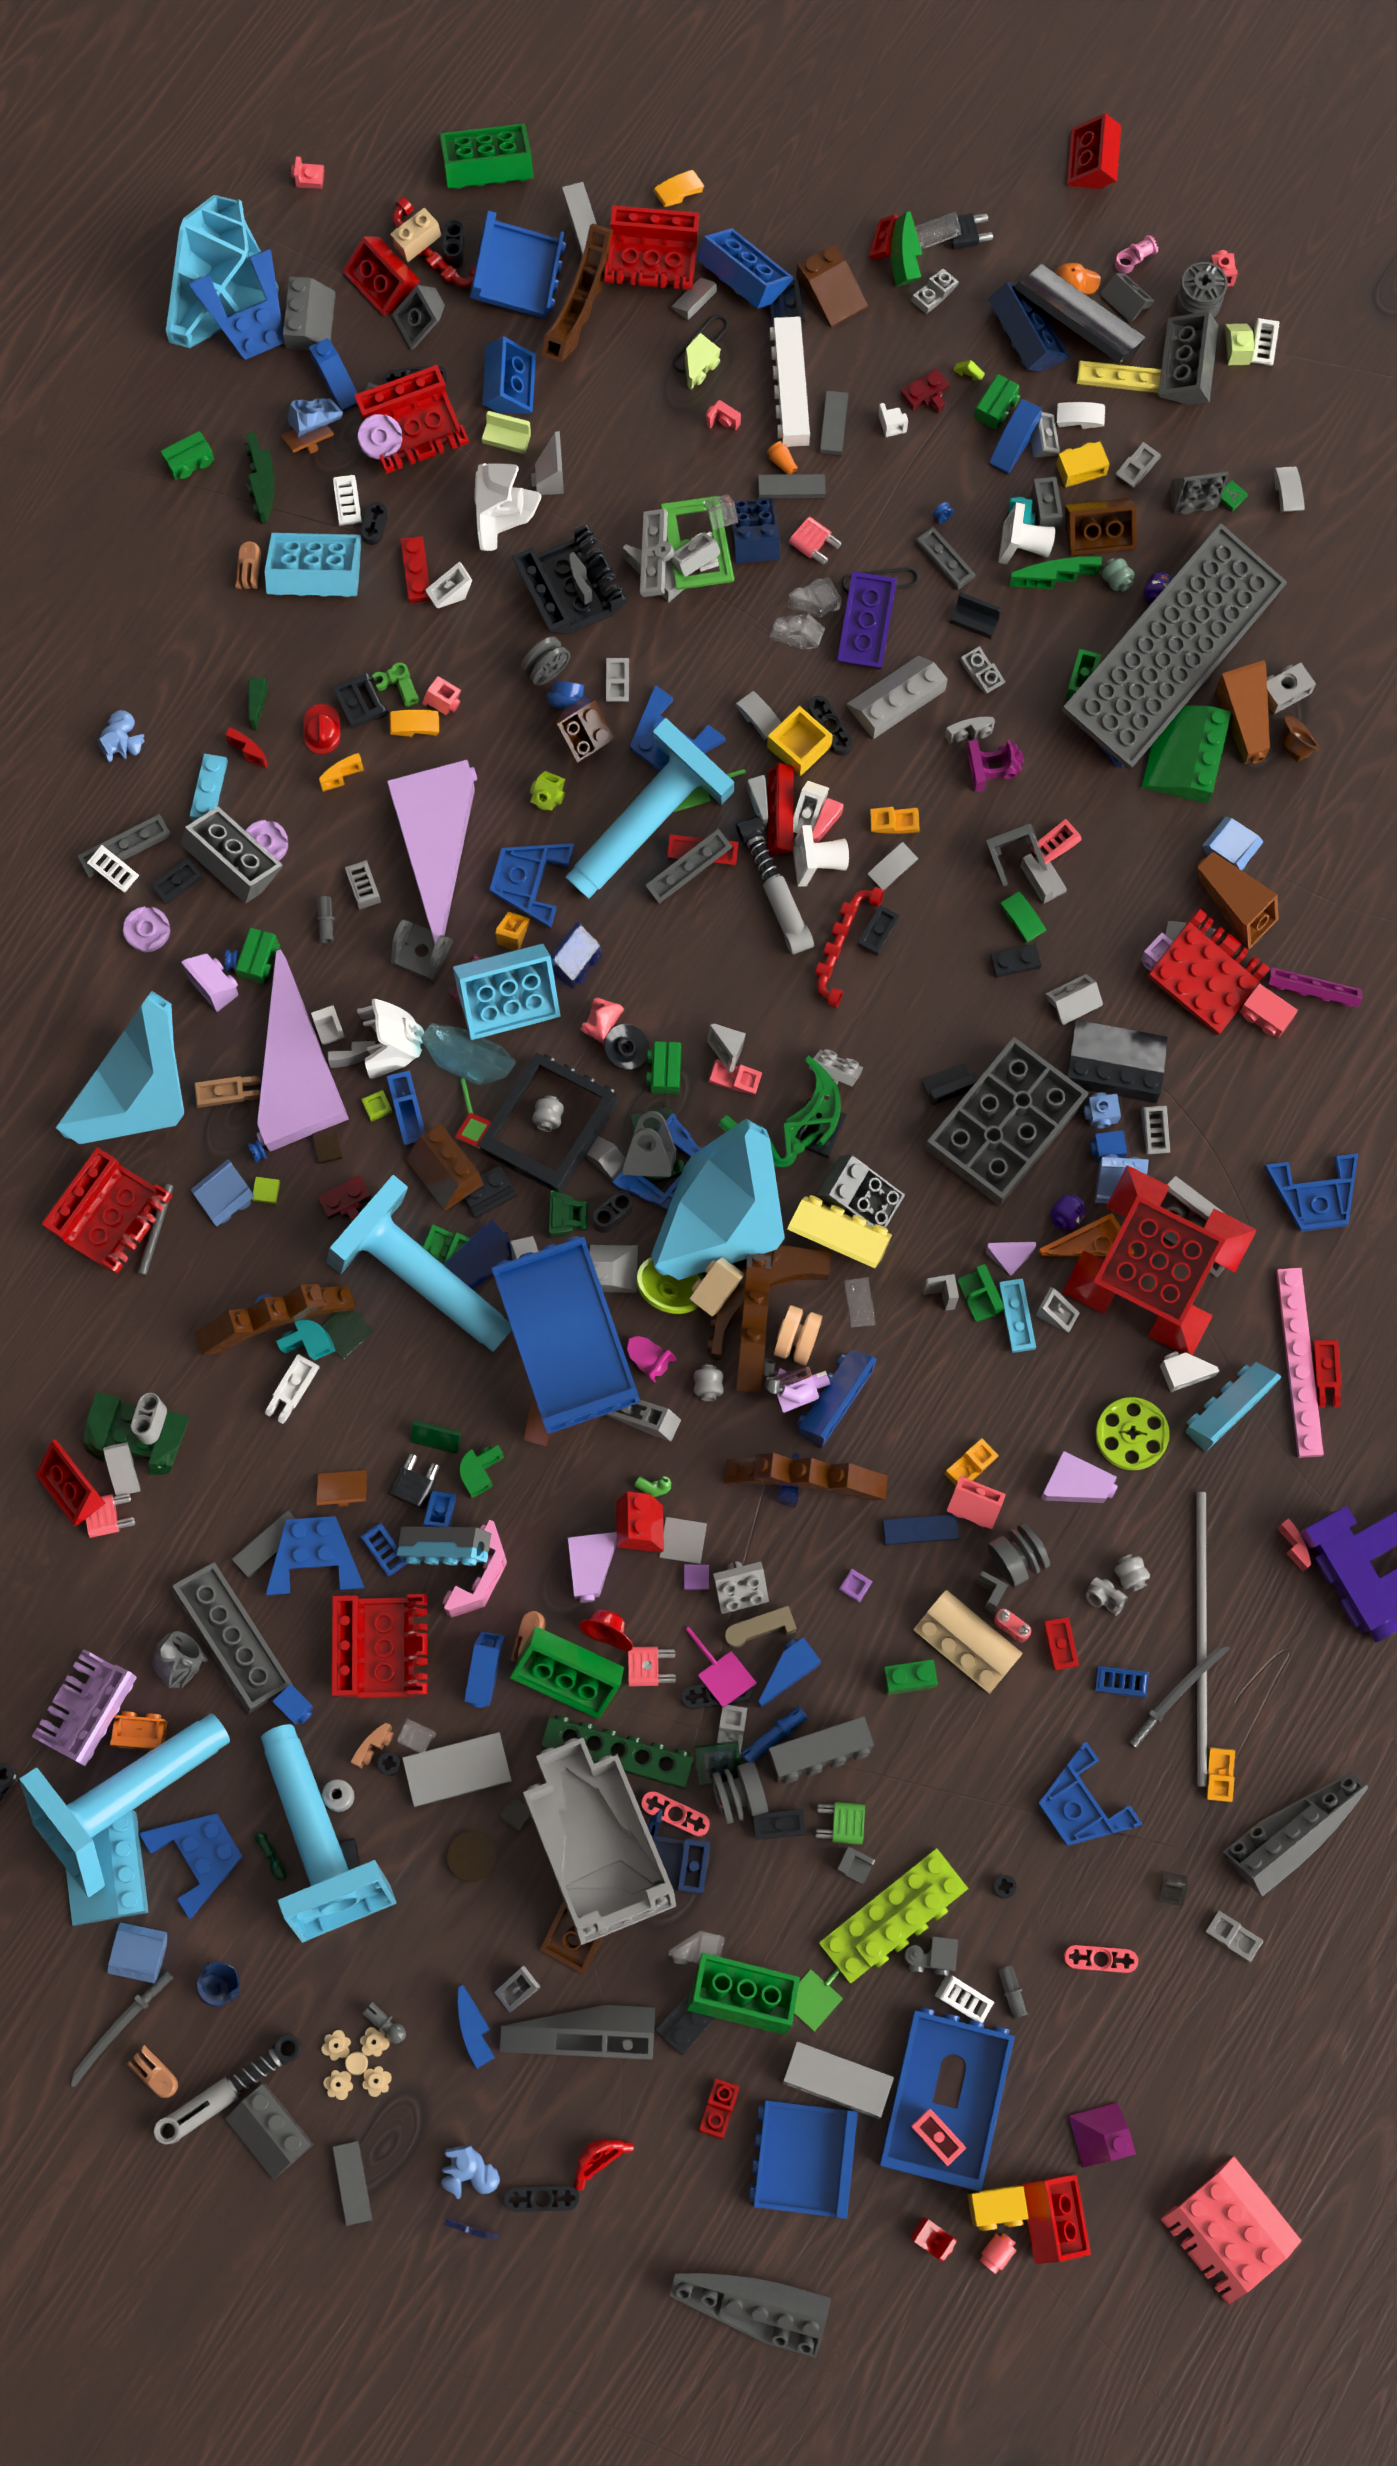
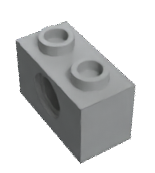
(1297, 679)

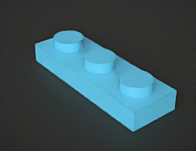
(208, 785)
(1017, 1315)

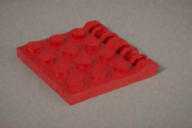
(1205, 974)

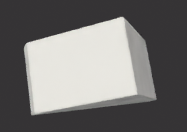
(450, 587)

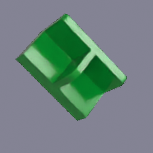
(981, 1294)

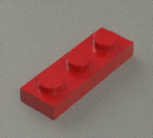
(415, 569)
(681, 845)

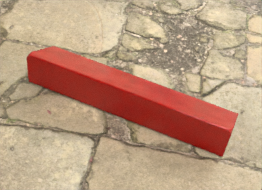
(780, 809)

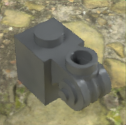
(940, 1957)

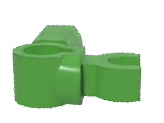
(398, 675)

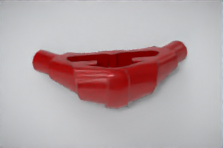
(598, 2156)

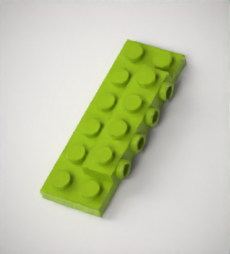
(894, 1916)

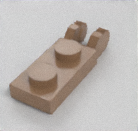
(225, 1091)

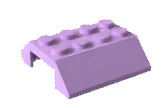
(89, 1710)

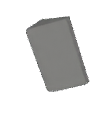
(694, 299)
(1044, 437)
(695, 554)

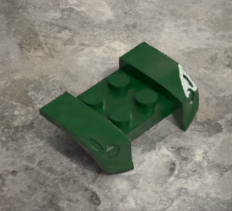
(111, 1425)

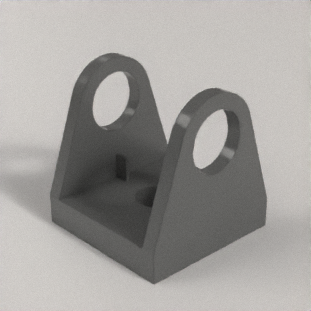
(1010, 837)
(410, 938)
(650, 1151)

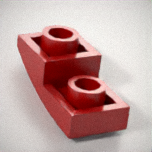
(719, 2109)

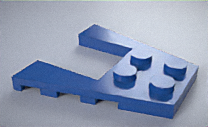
(254, 327)
(643, 1188)

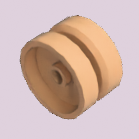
(795, 1334)

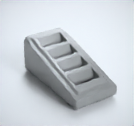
(757, 793)
(366, 900)
(1162, 1111)

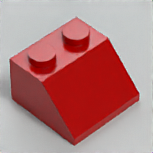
(639, 1522)

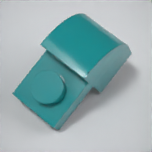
(309, 1334)

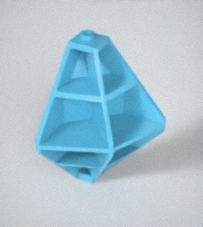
(217, 244)
(135, 1083)
(722, 1205)

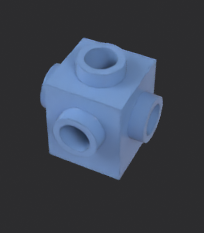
(1102, 1110)

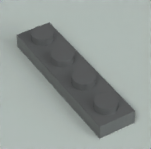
(128, 843)
(689, 866)

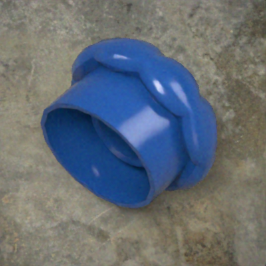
(564, 694)

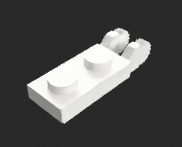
(292, 1386)

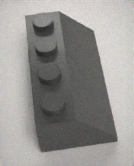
(1189, 358)
(230, 854)

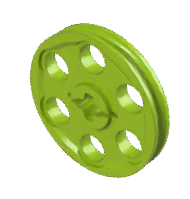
(1140, 1426)

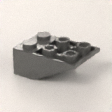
(1197, 492)
(860, 1191)

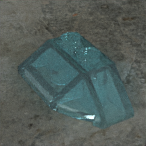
(474, 1060)

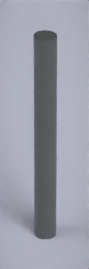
(153, 1236)

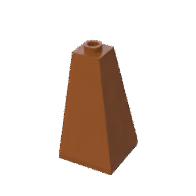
(1245, 695)
(1241, 899)

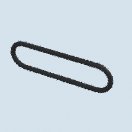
(699, 331)
(887, 571)

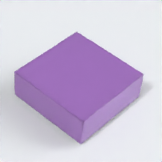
(696, 1577)
(855, 1585)

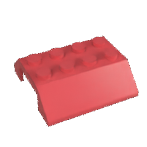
(1233, 2230)

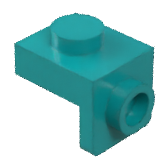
(1029, 517)

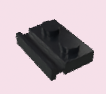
(788, 303)
(494, 1192)
(683, 2027)

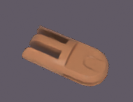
(248, 566)
(527, 1624)
(159, 2078)

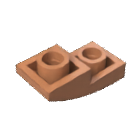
(377, 1739)

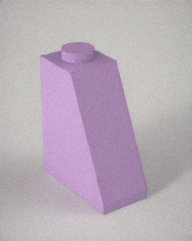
(1079, 1482)
(590, 1563)

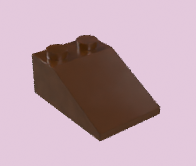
(831, 285)
(565, 1945)

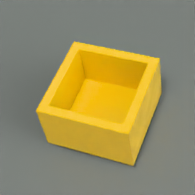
(799, 741)
(998, 2206)

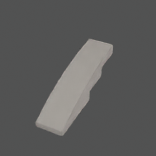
(579, 212)

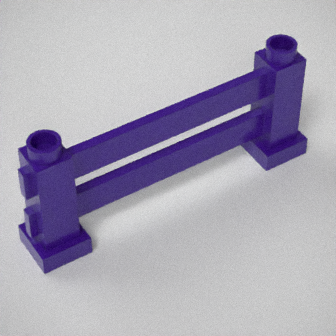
(1346, 1564)

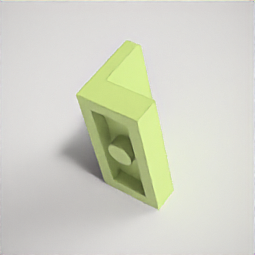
(506, 432)

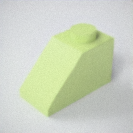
(1239, 344)

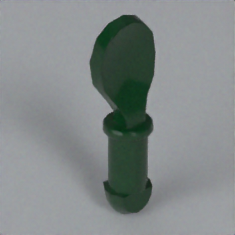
(275, 1866)

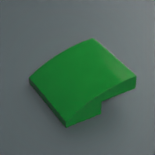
(443, 1243)

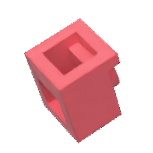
(1227, 264)
(442, 696)

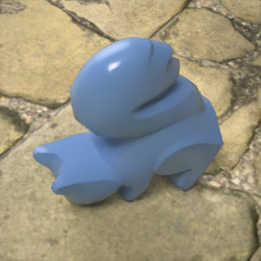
(115, 737)
(468, 2165)

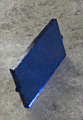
(478, 1256)
(472, 2229)

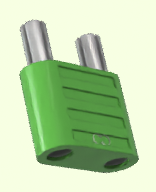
(847, 1822)

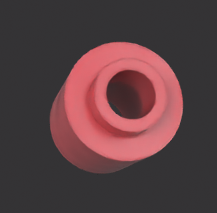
(998, 2252)

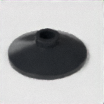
(633, 1040)

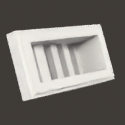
(1268, 325)
(344, 486)
(130, 879)
(947, 1985)

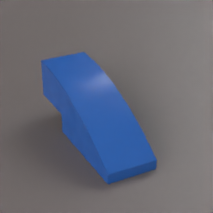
(1016, 436)
(406, 1106)
(473, 2028)

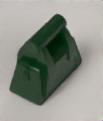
(561, 1215)

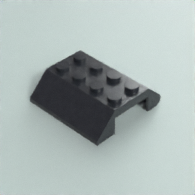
(552, 586)

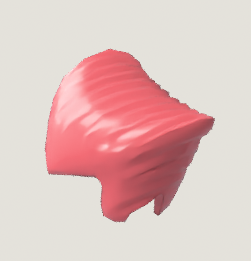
(601, 1019)

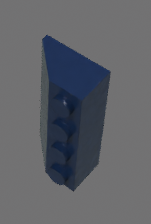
(1028, 329)

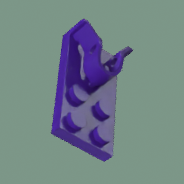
(867, 620)

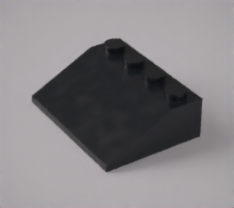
(1117, 1061)

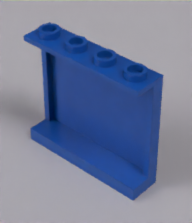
(517, 268)
(804, 2159)

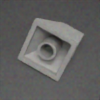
(549, 468)
(616, 1267)

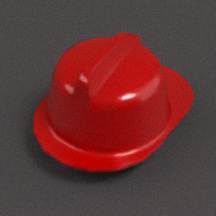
(322, 729)
(607, 1628)

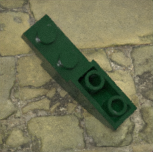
(262, 478)

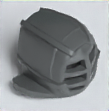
(177, 1664)

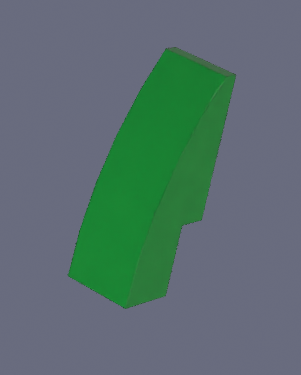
(905, 250)

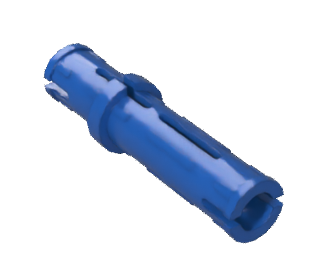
(776, 1734)

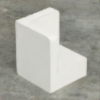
(892, 421)
(327, 1025)

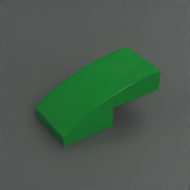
(1023, 916)

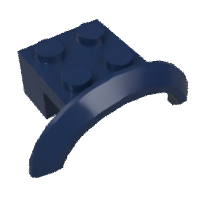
(682, 1859)

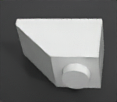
(809, 805)
(1186, 1370)

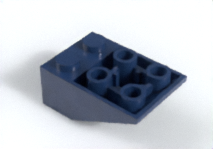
(756, 532)

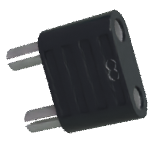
(969, 233)
(412, 1486)

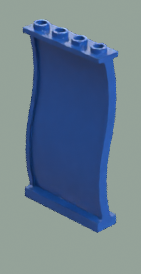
(565, 1334)

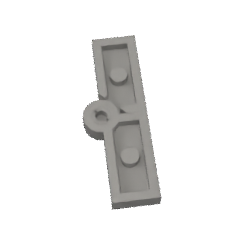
(654, 552)

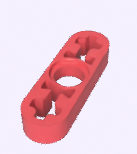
(678, 1824)
(1081, 1964)

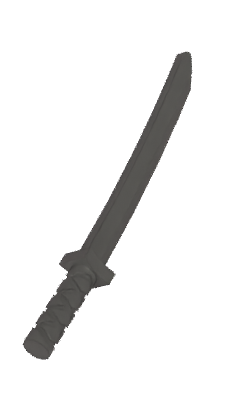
(1156, 1715)
(140, 2003)

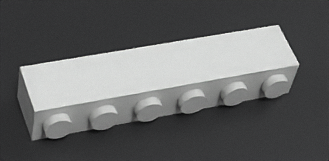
(791, 381)

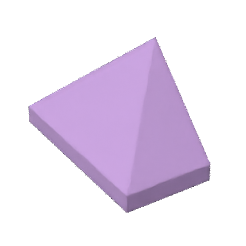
(1011, 1254)

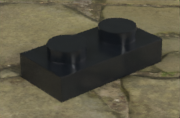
(176, 881)
(878, 930)
(1015, 960)
(779, 1824)

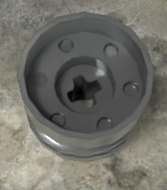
(1201, 289)
(1022, 1553)
(739, 1792)

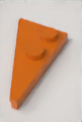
(1093, 1238)

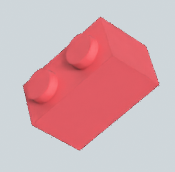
(1268, 1011)
(976, 1503)
(938, 2137)

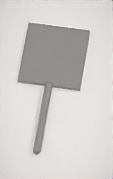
(683, 1540)

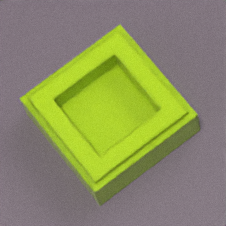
(377, 1105)
(266, 1190)

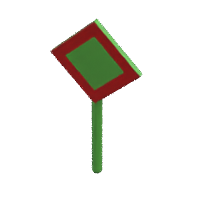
(473, 1126)

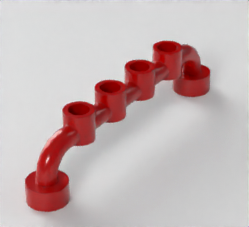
(433, 258)
(841, 932)

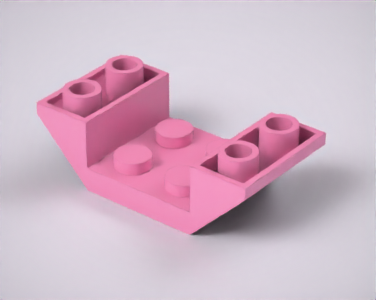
(460, 1601)

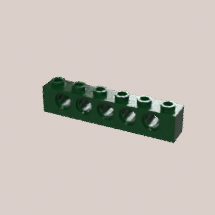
(675, 1777)

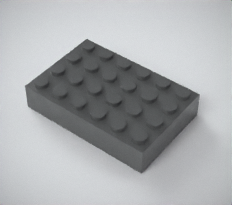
(1006, 1121)

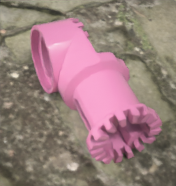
(1135, 254)

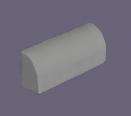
(838, 2080)

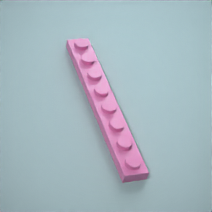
(1299, 1363)

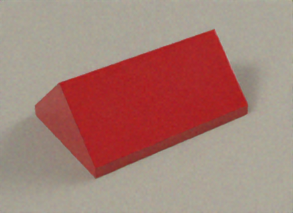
(68, 1484)

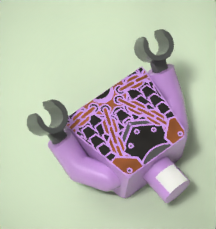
(793, 1387)

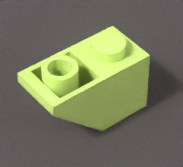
(699, 358)

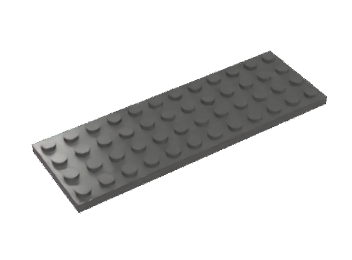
(1174, 646)

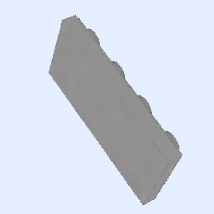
(457, 1769)

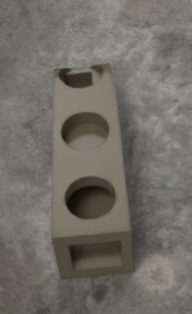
(758, 1626)

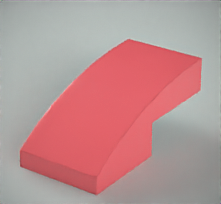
(741, 1079)
(1299, 1552)

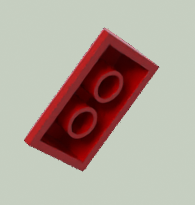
(1094, 153)
(380, 274)
(1056, 2219)

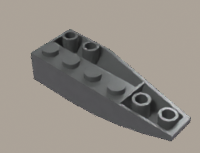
(1293, 1834)
(588, 2032)
(758, 2308)

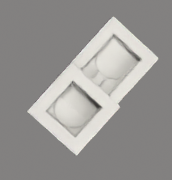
(1081, 413)

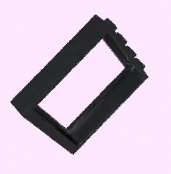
(529, 1167)

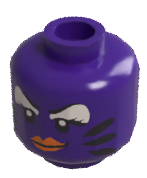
(1155, 585)
(1068, 1212)

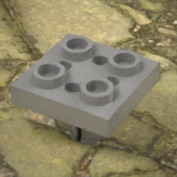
(840, 1070)
(741, 1582)

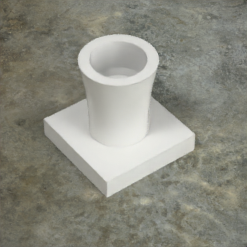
(1024, 536)
(811, 855)

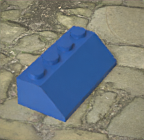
(743, 267)
(837, 1397)

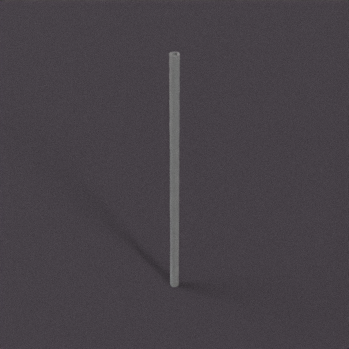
(1201, 1638)

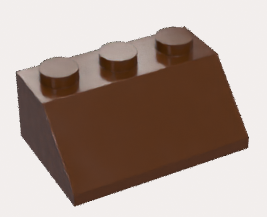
(1101, 526)
(443, 1167)

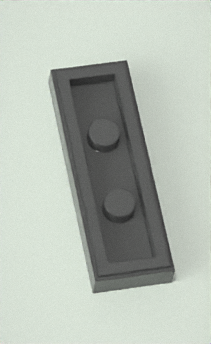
(834, 423)
(792, 486)
(945, 558)
(262, 1548)
(352, 2183)

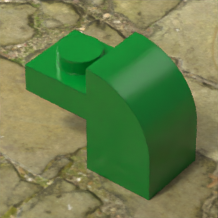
(472, 1469)

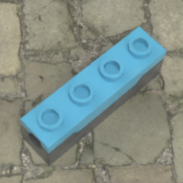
(444, 1544)

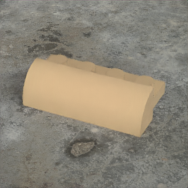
(967, 1641)

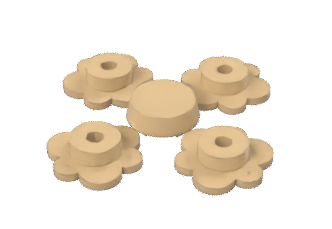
(356, 2063)

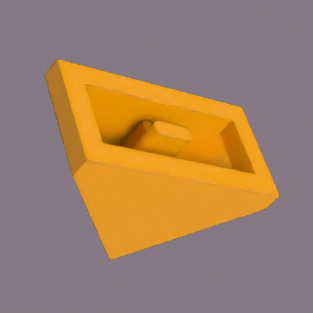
(512, 931)

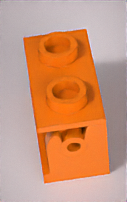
(138, 1732)

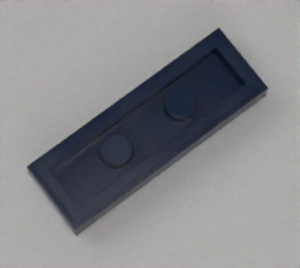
(920, 1529)

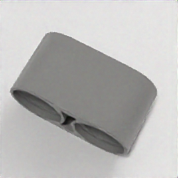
(148, 1418)

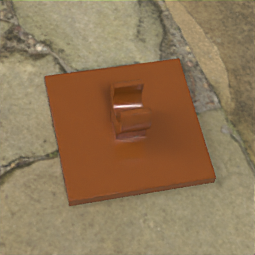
(306, 441)
(342, 1487)

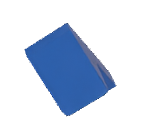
(440, 1510)

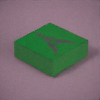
(1233, 496)

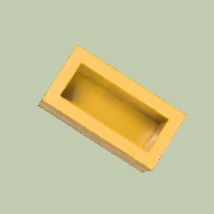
(1082, 464)

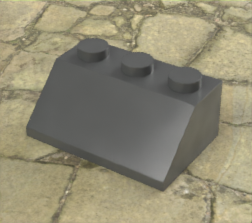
(308, 313)
(269, 2131)

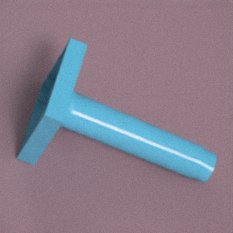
(683, 773)
(382, 1238)
(71, 1826)
(335, 1892)

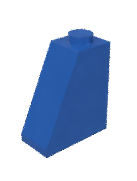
(484, 1669)

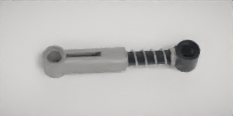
(795, 931)
(225, 2092)

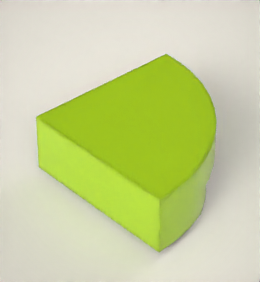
(970, 369)

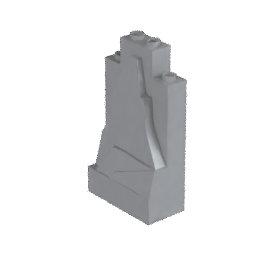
(597, 1841)

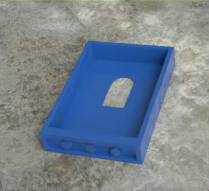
(974, 2120)

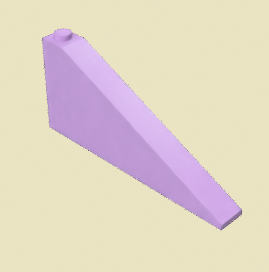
(434, 820)
(296, 1080)

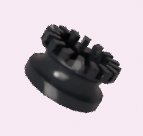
(393, 1770)
(1000, 1893)

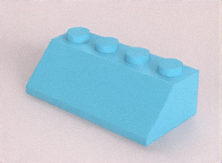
(1231, 1405)

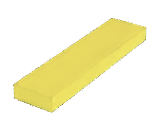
(1119, 376)

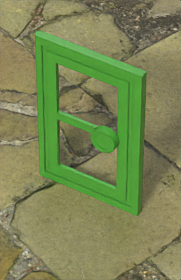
(725, 574)

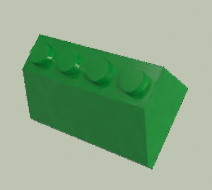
(567, 1672)
(743, 1994)

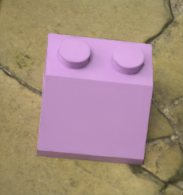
(210, 980)

